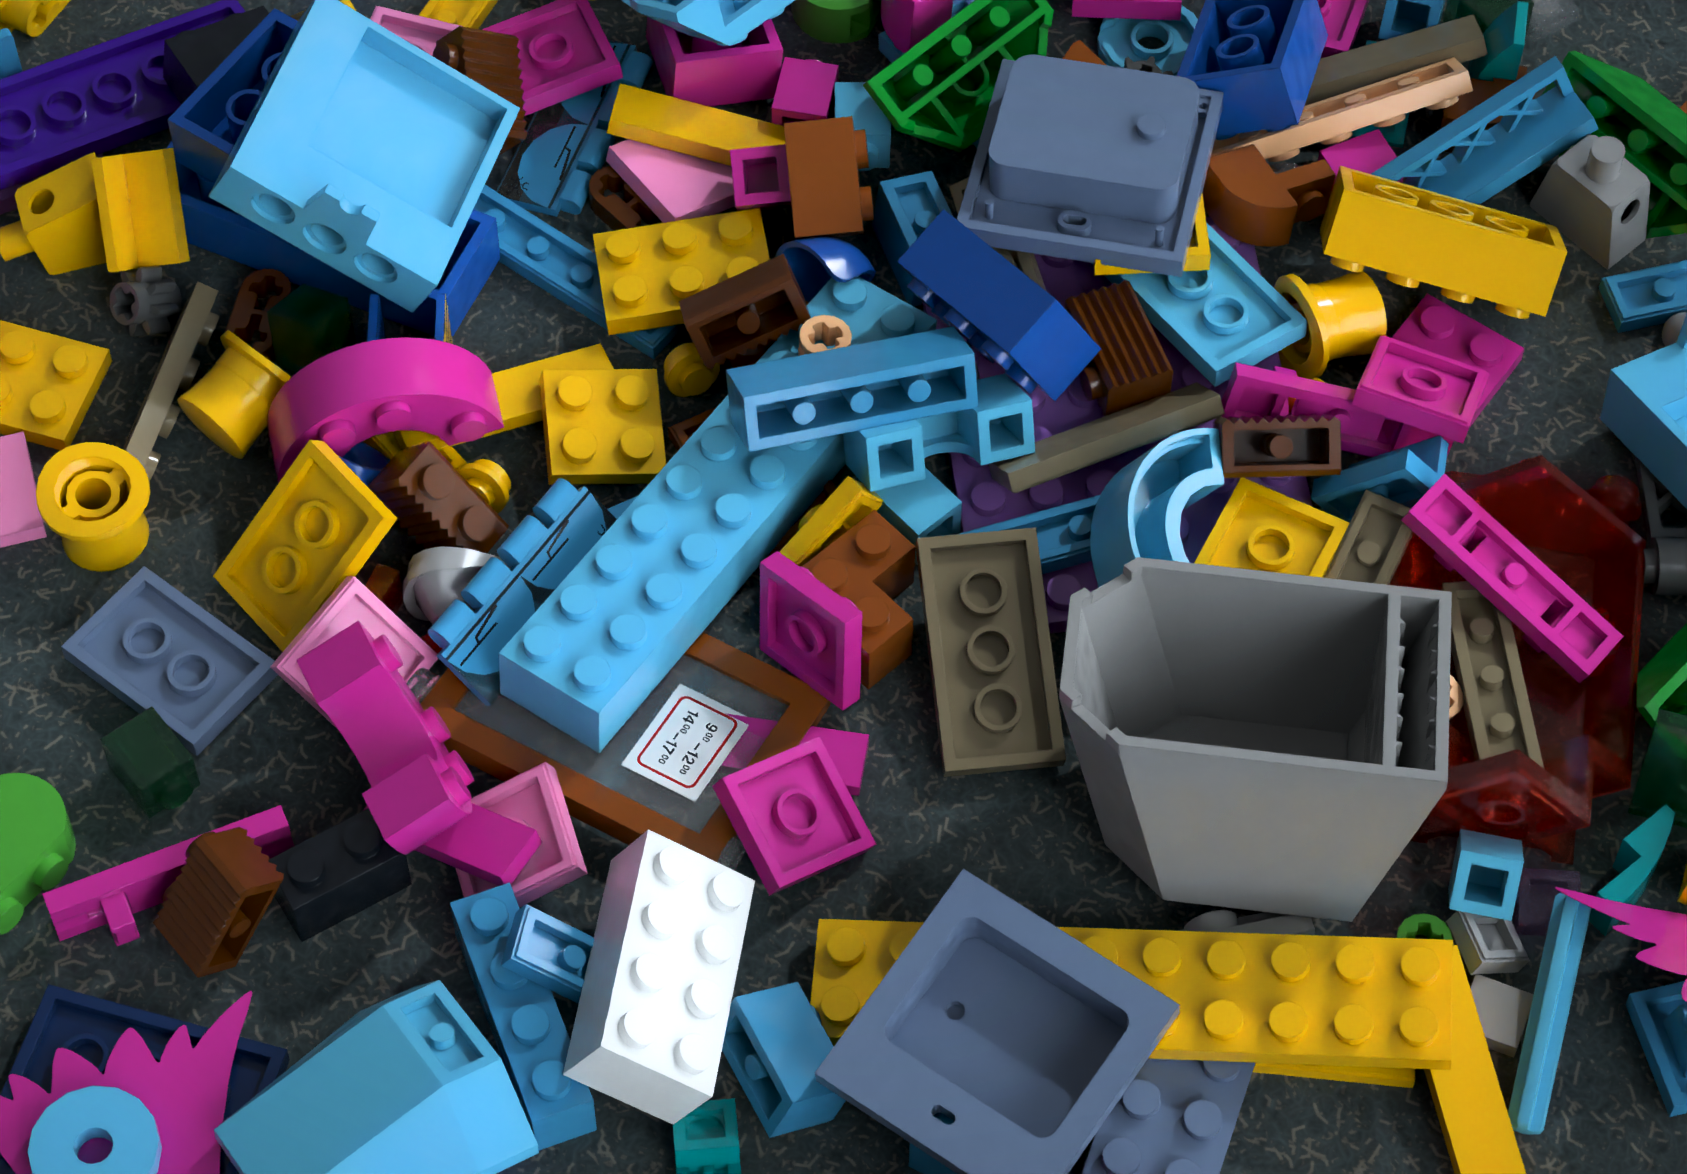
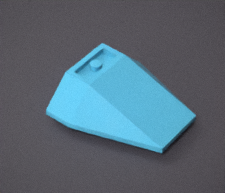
(387, 1094)

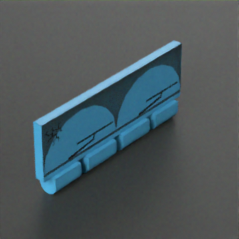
(569, 144)
(509, 597)

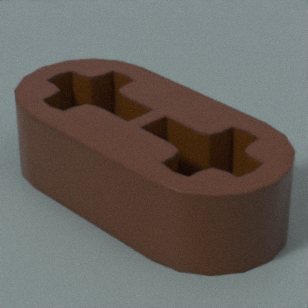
(612, 209)
(246, 311)

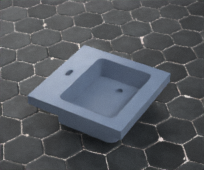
(1092, 163)
(1001, 1033)

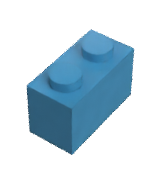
(774, 1051)

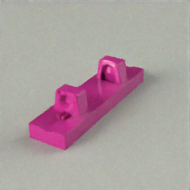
(1266, 392)
(1512, 578)
(140, 883)

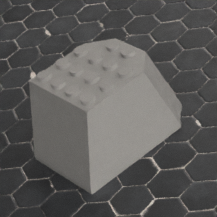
(1258, 729)

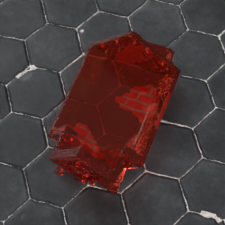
(1579, 727)

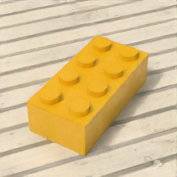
(1442, 243)

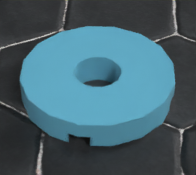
(1120, 39)
(90, 1115)

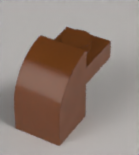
(1256, 203)

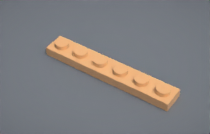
(1376, 104)

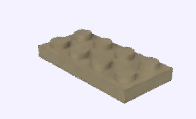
(990, 652)

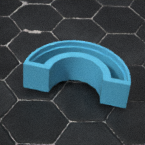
(1145, 501)

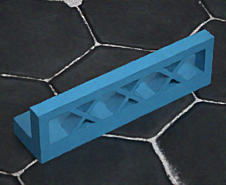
(1497, 157)

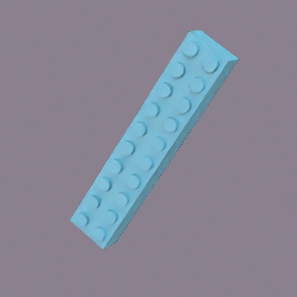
(680, 550)

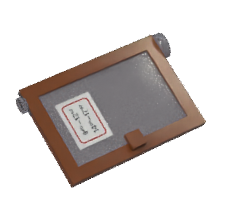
(660, 761)

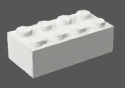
(660, 978)

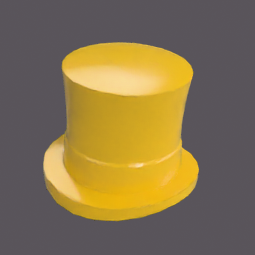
(1342, 320)
(234, 396)
(96, 504)

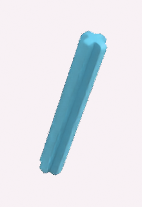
(1548, 1015)

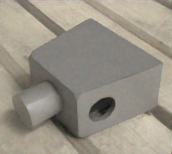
(1596, 199)

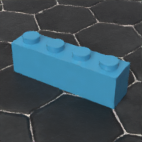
(852, 388)
(522, 1021)

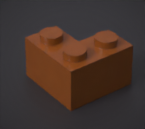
(825, 177)
(870, 569)

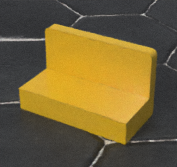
(140, 209)

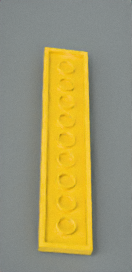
(1235, 991)

